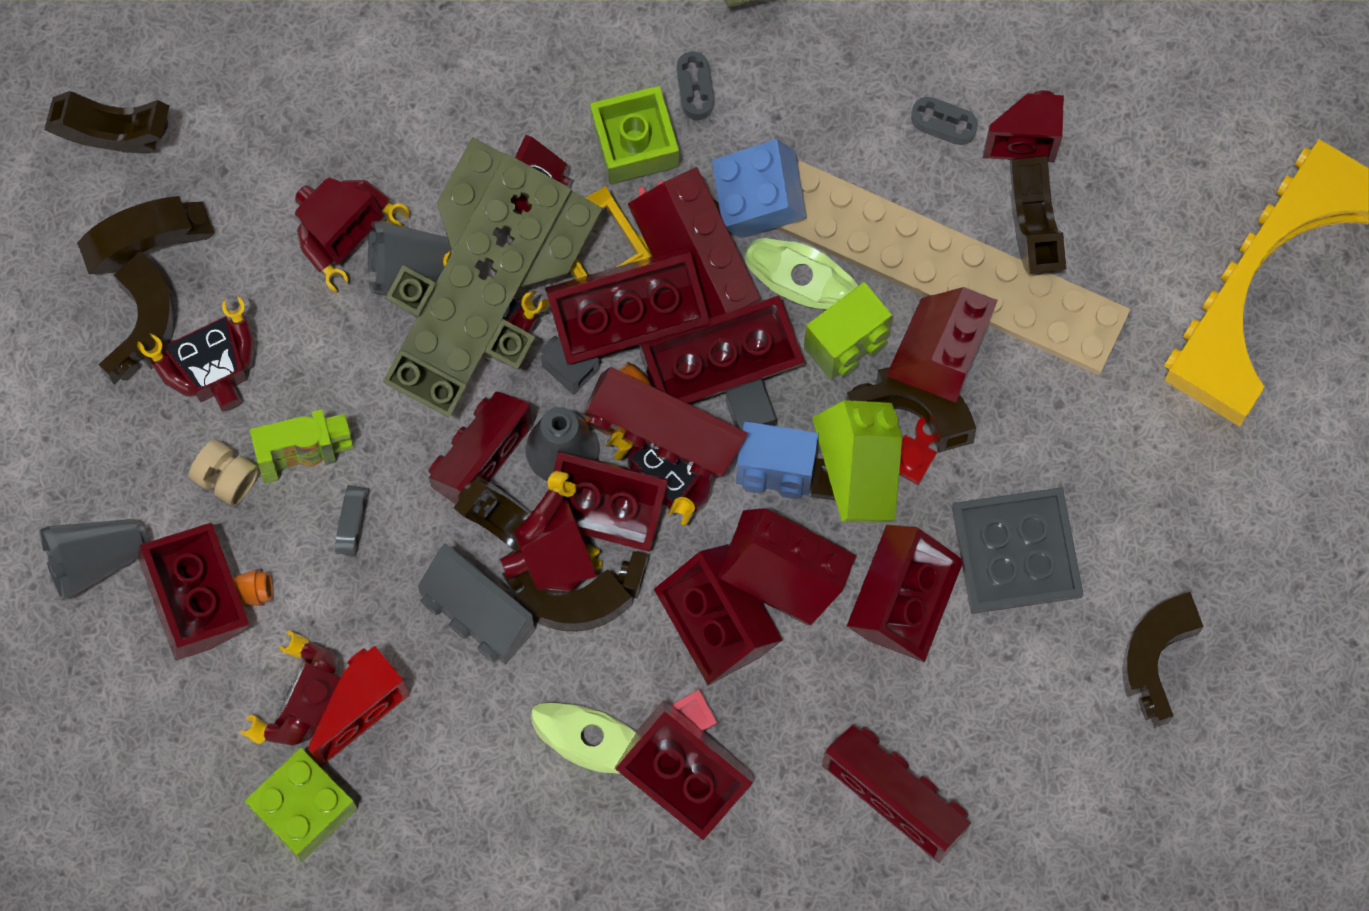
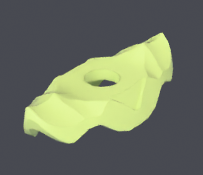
(775, 260)
(562, 726)

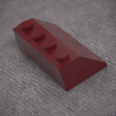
(684, 215)
(627, 305)
(723, 354)
(663, 423)
(895, 792)

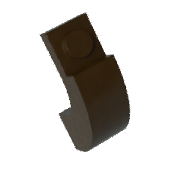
(107, 126)
(1034, 221)
(140, 228)
(156, 316)
(948, 421)
(492, 510)
(572, 610)
(1161, 627)

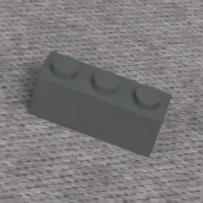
(475, 606)

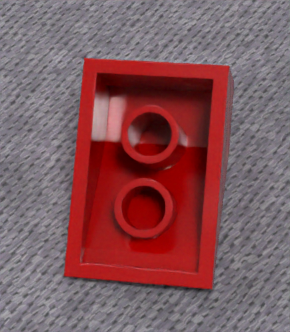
(361, 698)

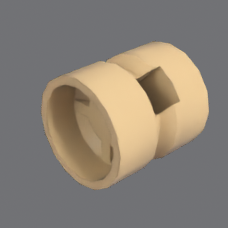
(220, 471)

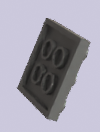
(1017, 550)

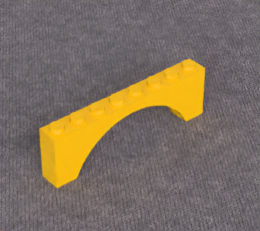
(1215, 359)

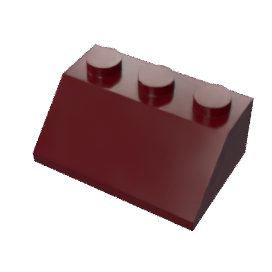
(943, 341)
(483, 445)
(613, 500)
(785, 565)
(192, 590)
(905, 591)
(715, 620)
(684, 770)

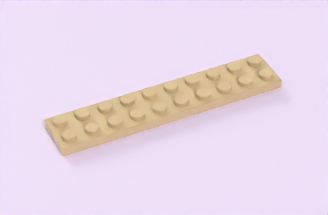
(938, 259)

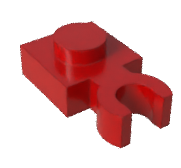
(916, 454)

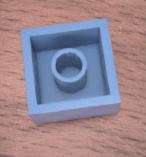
(759, 188)
(776, 460)

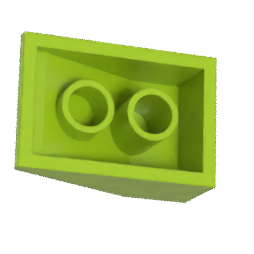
(862, 458)

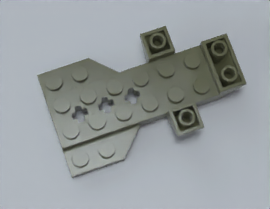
(463, 313)

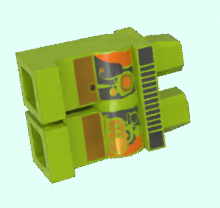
(299, 442)

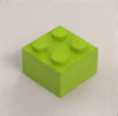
(634, 134)
(848, 332)
(301, 804)

